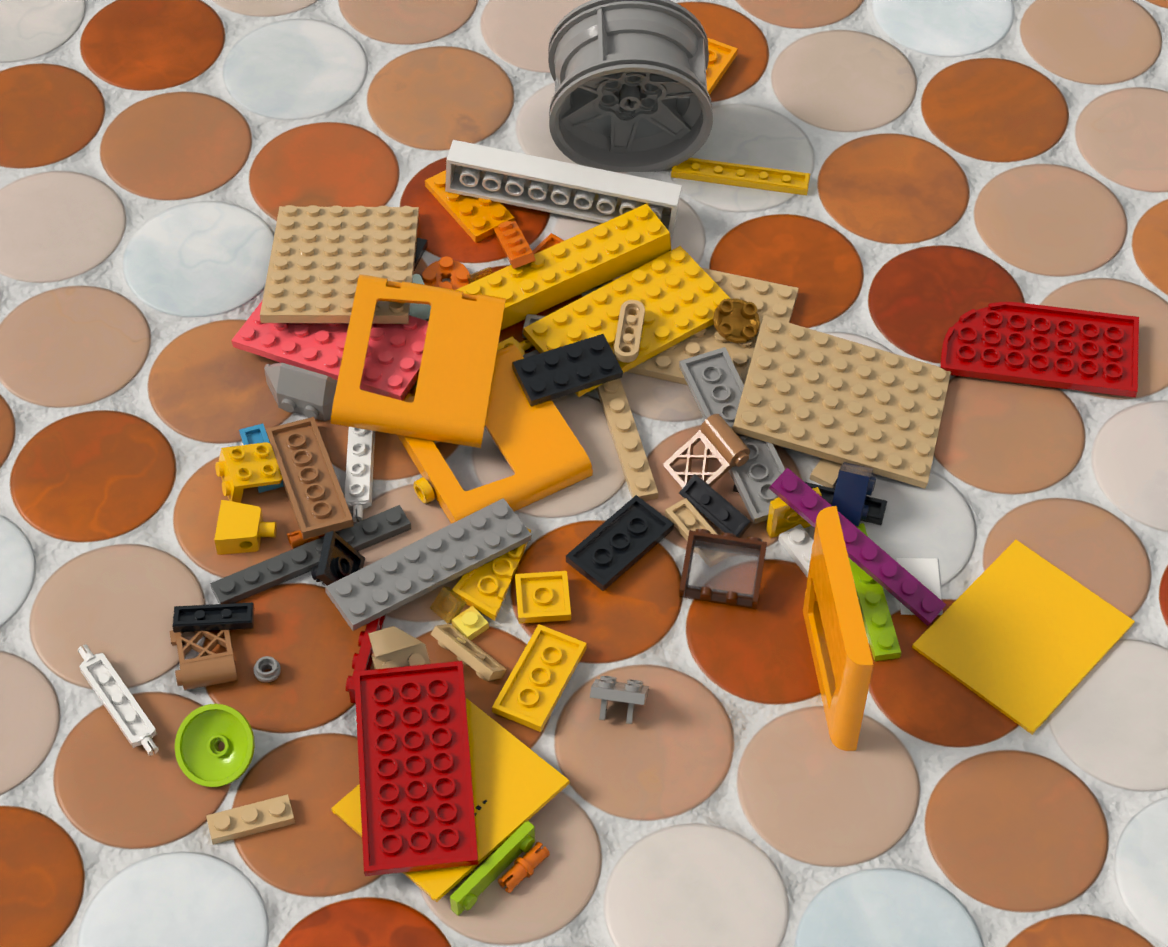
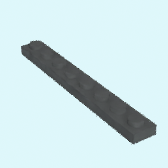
(303, 558)

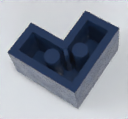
(851, 490)

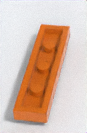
(514, 244)

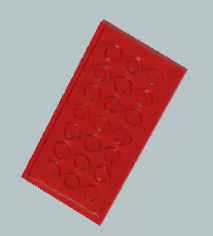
(415, 769)

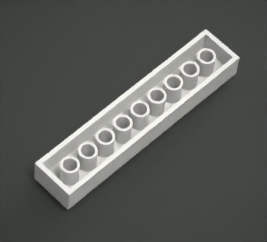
(555, 185)

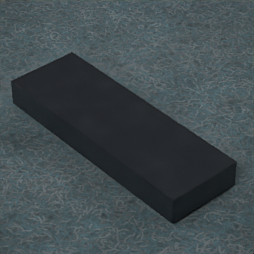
(715, 507)
(213, 617)

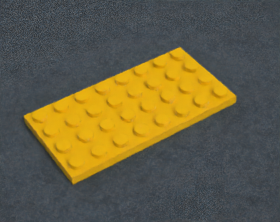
(676, 301)

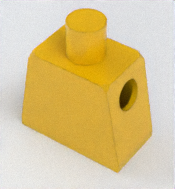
(241, 528)

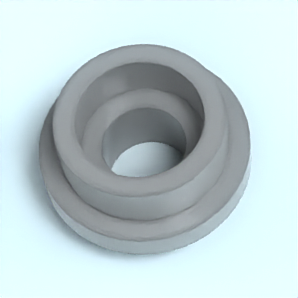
(267, 663)

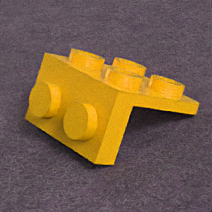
(247, 468)

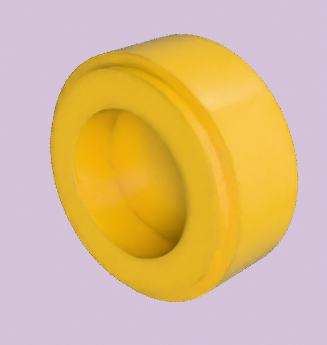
(424, 490)

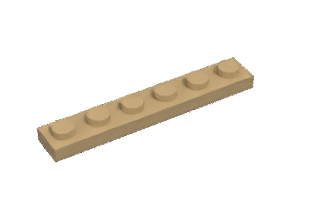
(627, 440)

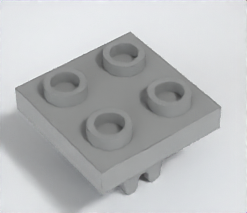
(608, 689)

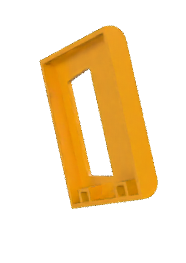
(453, 369)
(529, 437)
(837, 632)

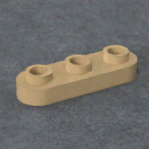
(627, 345)

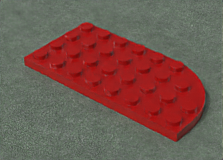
(1045, 347)

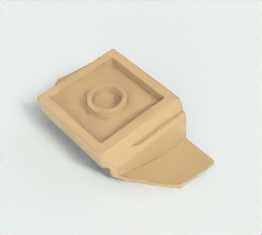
(396, 649)

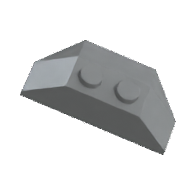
(301, 390)

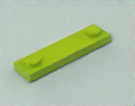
(467, 894)

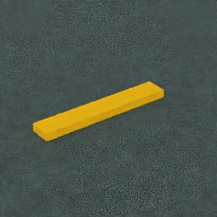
(742, 176)

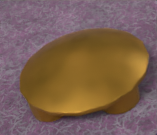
(736, 320)

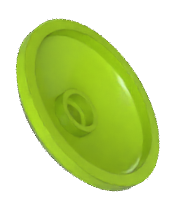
(199, 741)

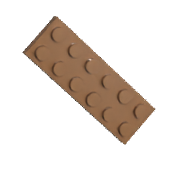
(309, 478)

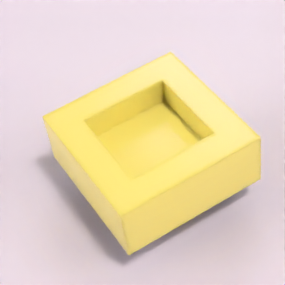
(470, 623)

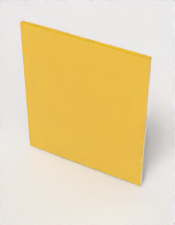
(1023, 636)
(505, 775)

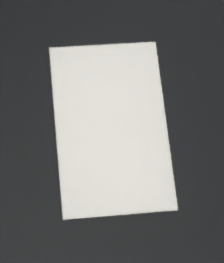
(926, 572)

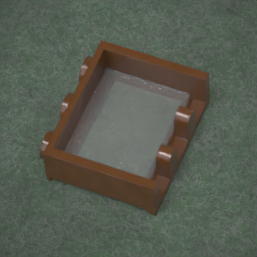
(723, 568)

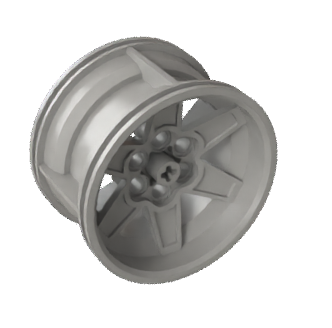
(629, 85)

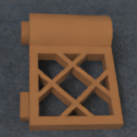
(718, 439)
(207, 667)

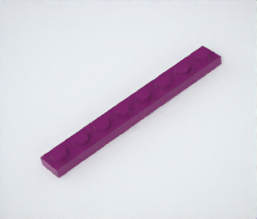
(861, 549)

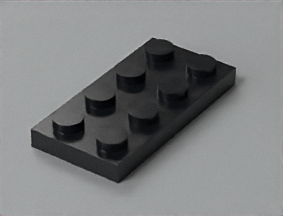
(567, 369)
(619, 542)

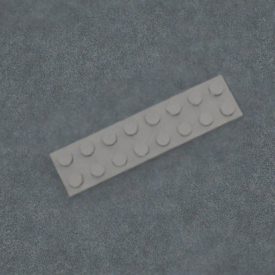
(718, 391)
(427, 564)

